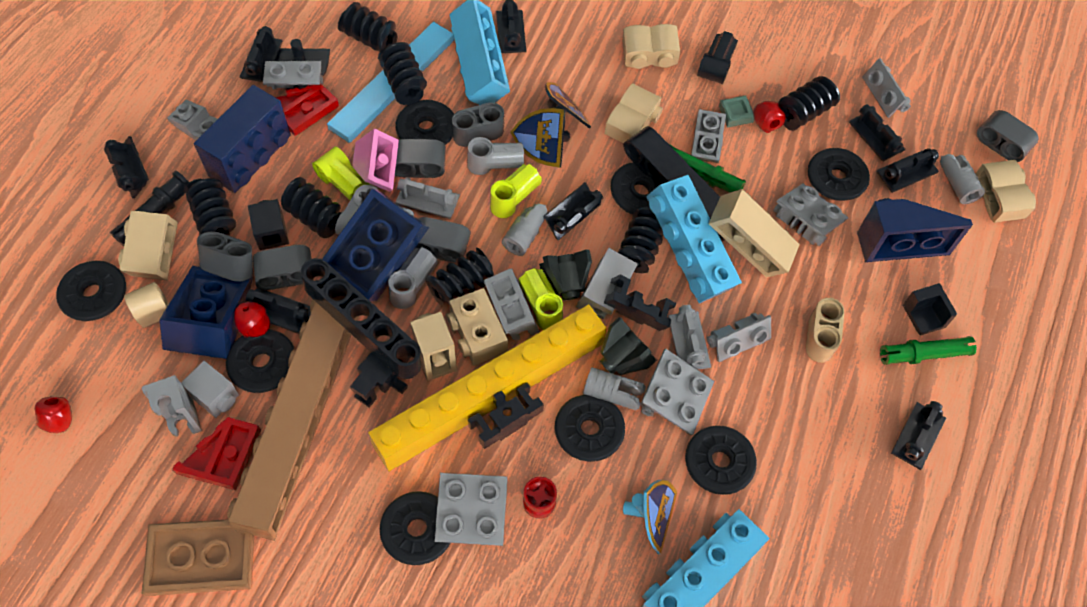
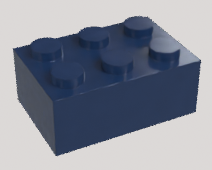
(243, 138)
(375, 244)

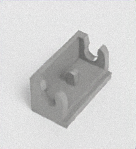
(599, 286)
(511, 304)
(173, 402)

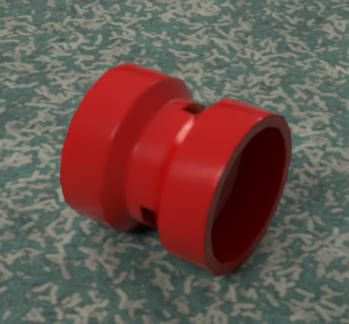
(540, 490)

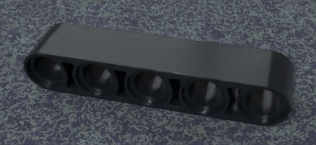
(664, 164)
(364, 331)

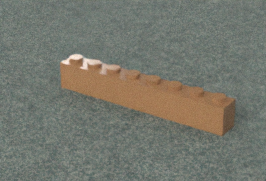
(290, 426)

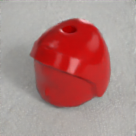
(768, 116)
(251, 319)
(53, 414)

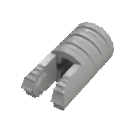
(962, 178)
(524, 229)
(614, 388)

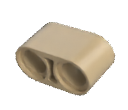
(147, 304)
(825, 330)

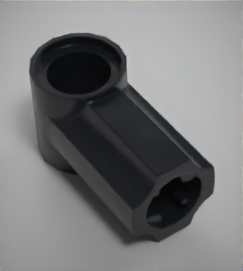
(717, 61)

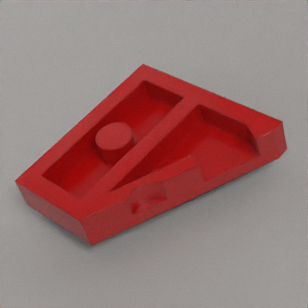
(306, 106)
(222, 455)

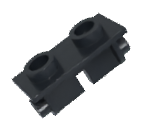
(511, 28)
(263, 49)
(876, 134)
(127, 165)
(909, 170)
(572, 210)
(281, 310)
(919, 434)

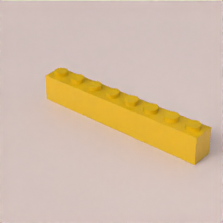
(473, 394)

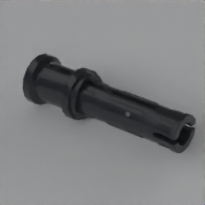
(162, 199)

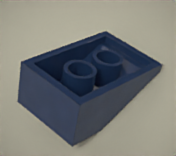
(909, 231)
(203, 314)

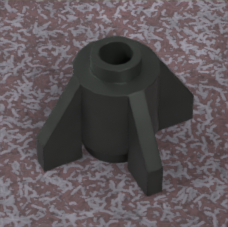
(567, 273)
(624, 350)

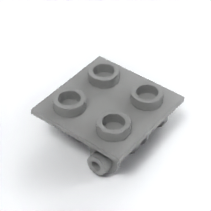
(810, 209)
(677, 392)
(471, 509)

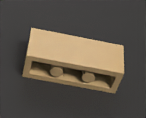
(754, 233)

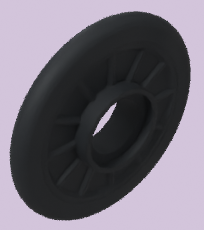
(425, 110)
(827, 184)
(623, 188)
(73, 284)
(259, 379)
(585, 446)
(715, 478)
(394, 525)

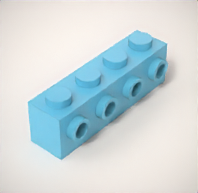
(479, 52)
(693, 239)
(710, 566)

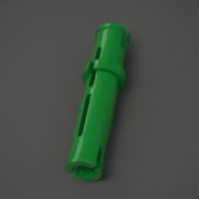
(713, 175)
(916, 351)

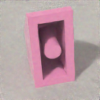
(376, 159)

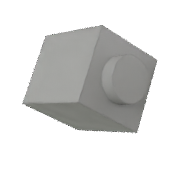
(210, 389)

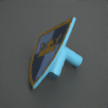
(656, 509)

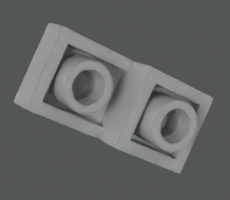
(191, 119)
(708, 135)

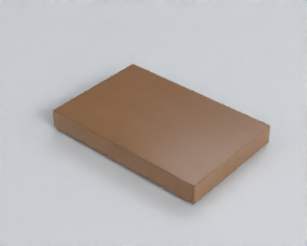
(196, 558)

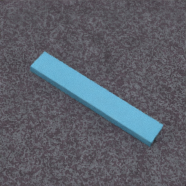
(378, 93)

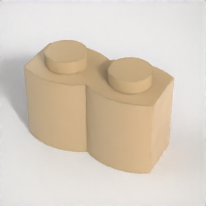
(651, 46)
(633, 113)
(1006, 191)

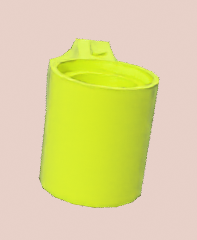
(337, 169)
(510, 192)
(541, 297)

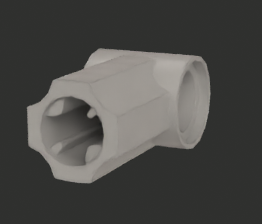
(485, 155)
(411, 276)

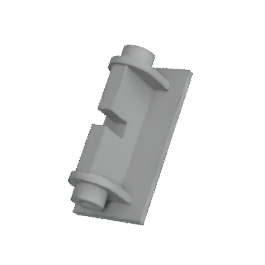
(289, 73)
(886, 89)
(426, 198)
(748, 333)
(689, 338)

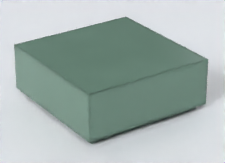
(737, 111)

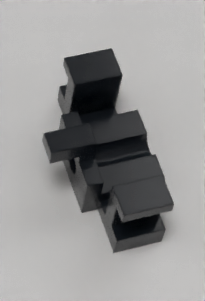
(633, 305)
(374, 374)
(504, 424)

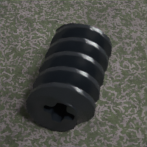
(367, 27)
(402, 73)
(809, 102)
(209, 206)
(311, 207)
(642, 239)
(460, 276)

